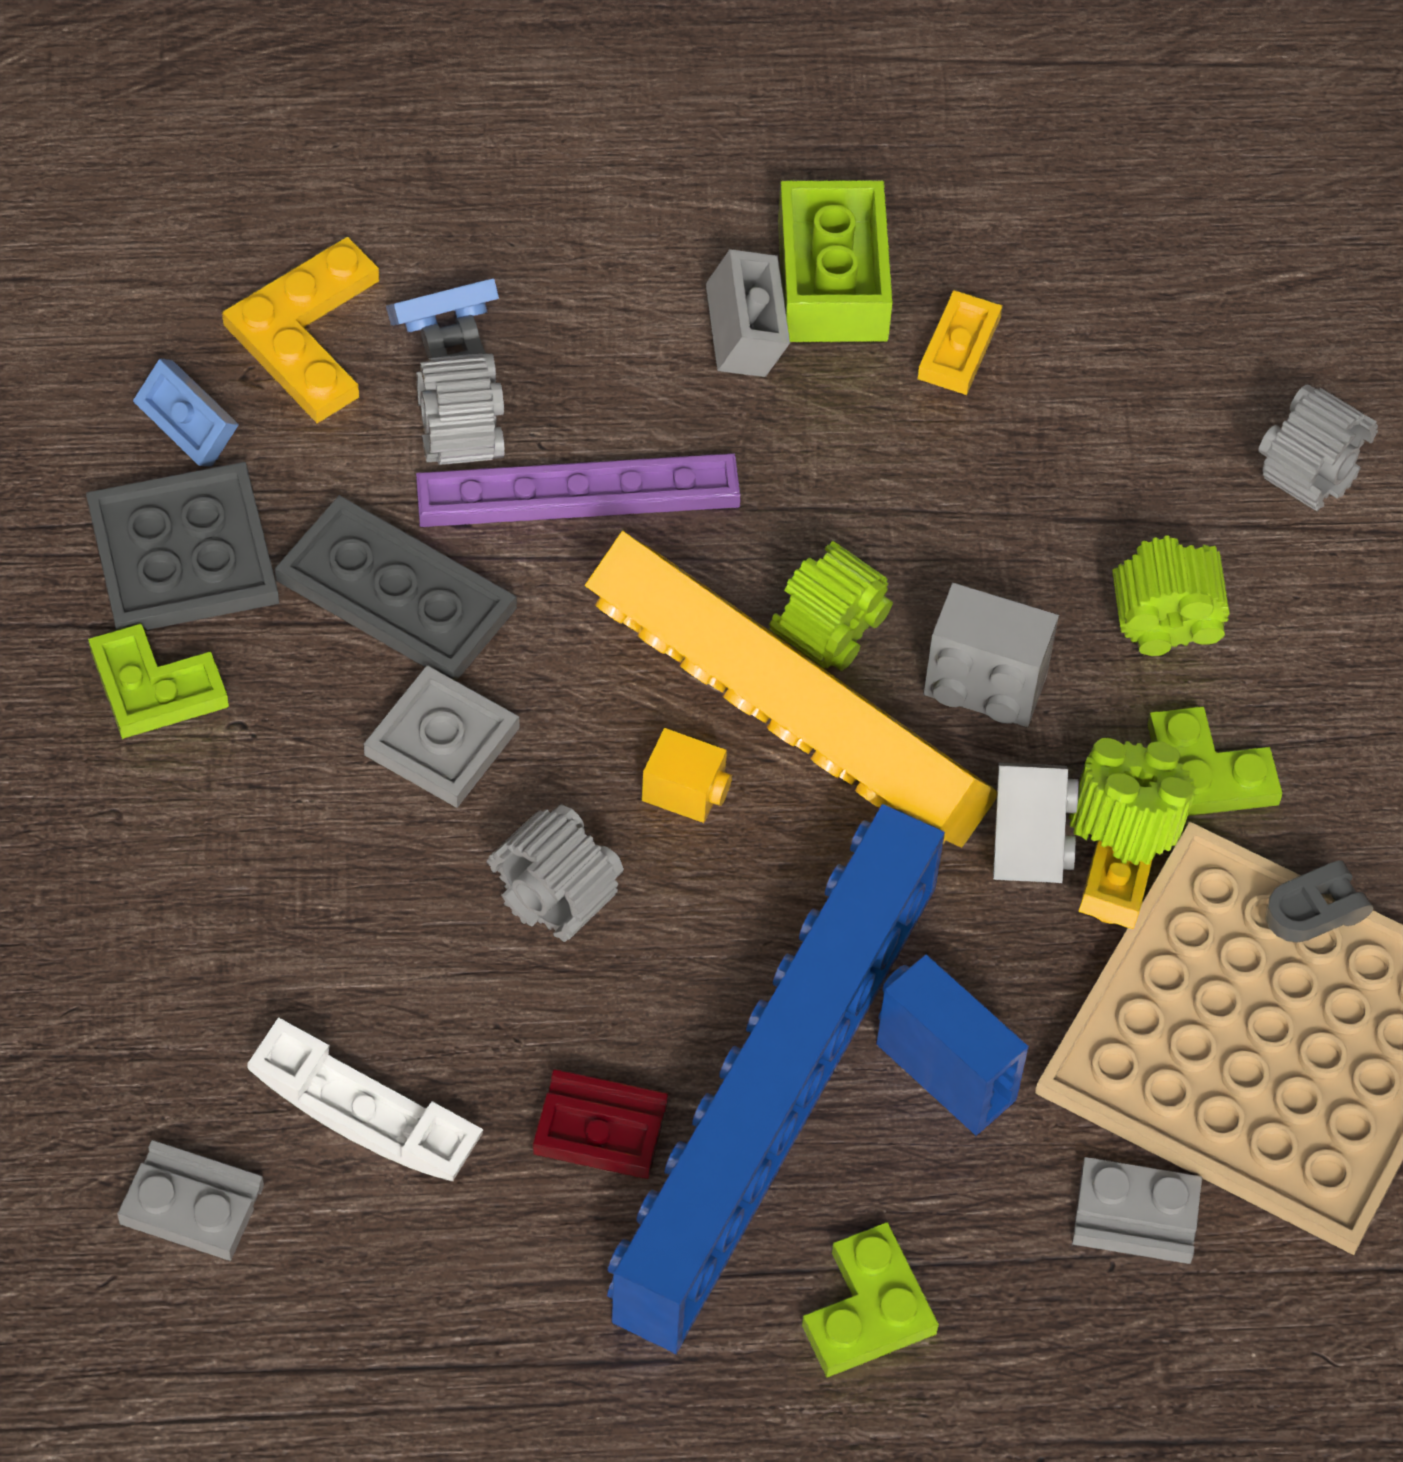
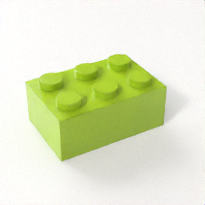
(835, 261)

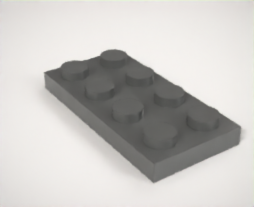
(396, 588)

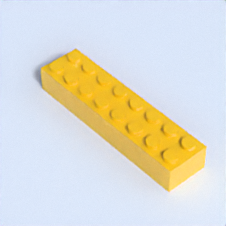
(783, 684)

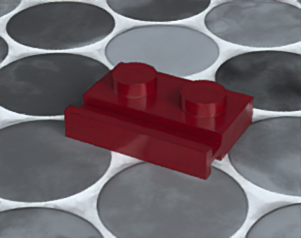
(600, 1124)

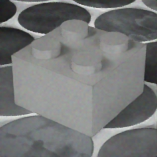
(990, 655)

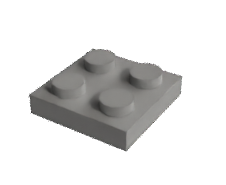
(441, 736)

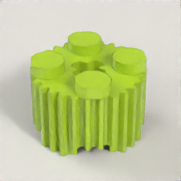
(1171, 596)
(832, 607)
(1133, 799)

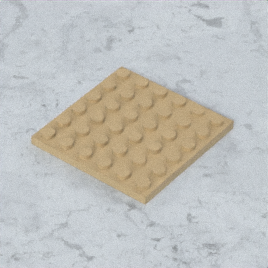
(1247, 1049)

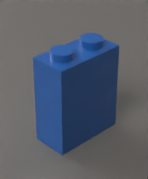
(950, 1043)

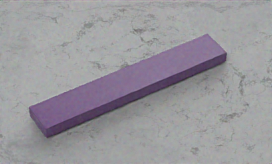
(577, 490)

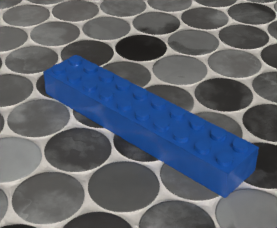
(773, 1079)

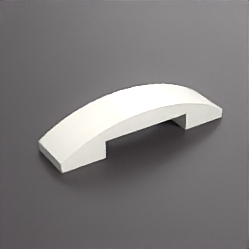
(360, 1107)

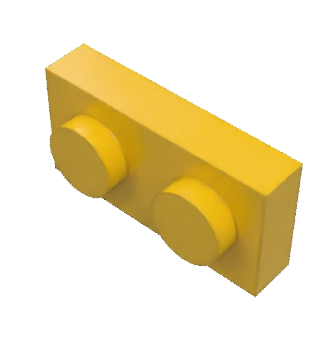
(959, 342)
(1114, 888)

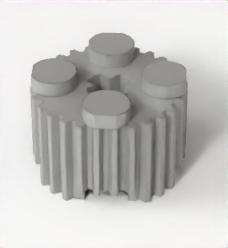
(460, 409)
(1316, 447)
(556, 872)

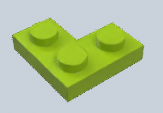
(149, 695)
(1221, 779)
(885, 1306)

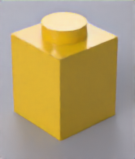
(685, 776)

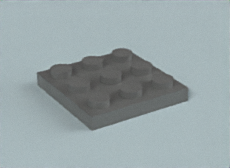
(182, 548)

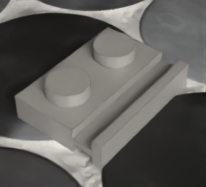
(191, 1200)
(1137, 1210)

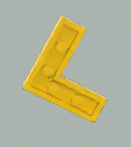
(274, 322)

